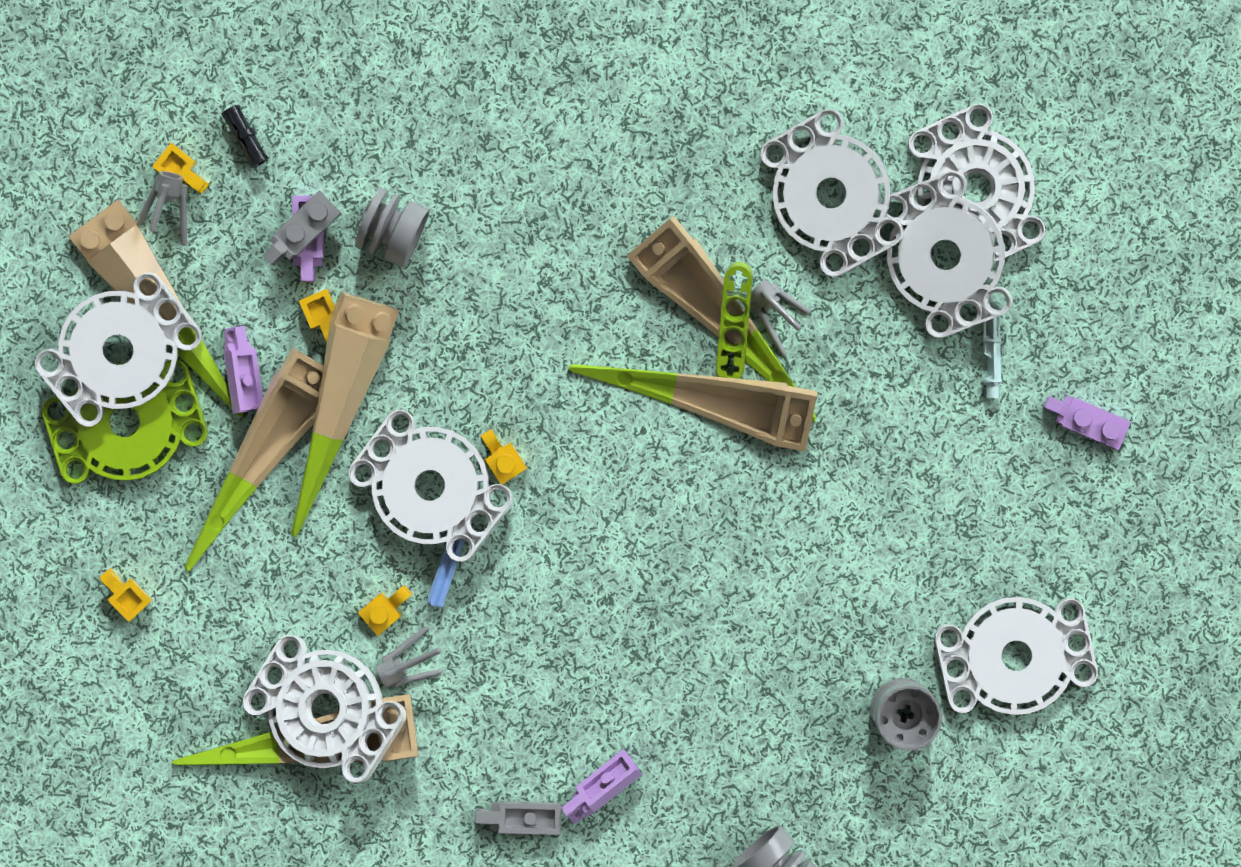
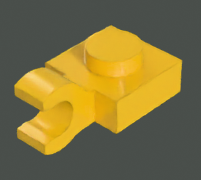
(178, 162)
(318, 310)
(504, 460)
(127, 598)
(383, 611)

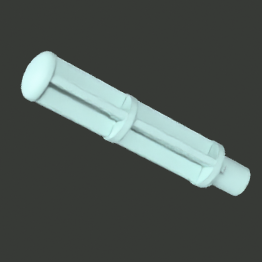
(992, 349)

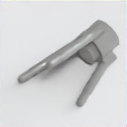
(166, 188)
(766, 297)
(393, 671)

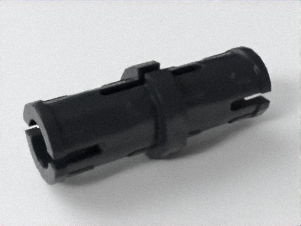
(245, 136)

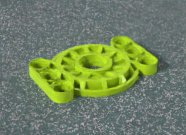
(158, 421)

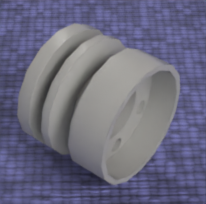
(391, 227)
(913, 730)
(771, 851)

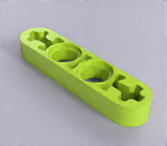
(737, 322)

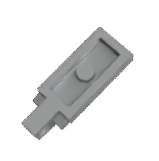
(302, 228)
(522, 817)

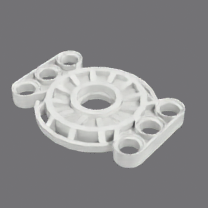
(975, 155)
(854, 216)
(962, 283)
(150, 342)
(455, 506)
(984, 662)
(294, 700)

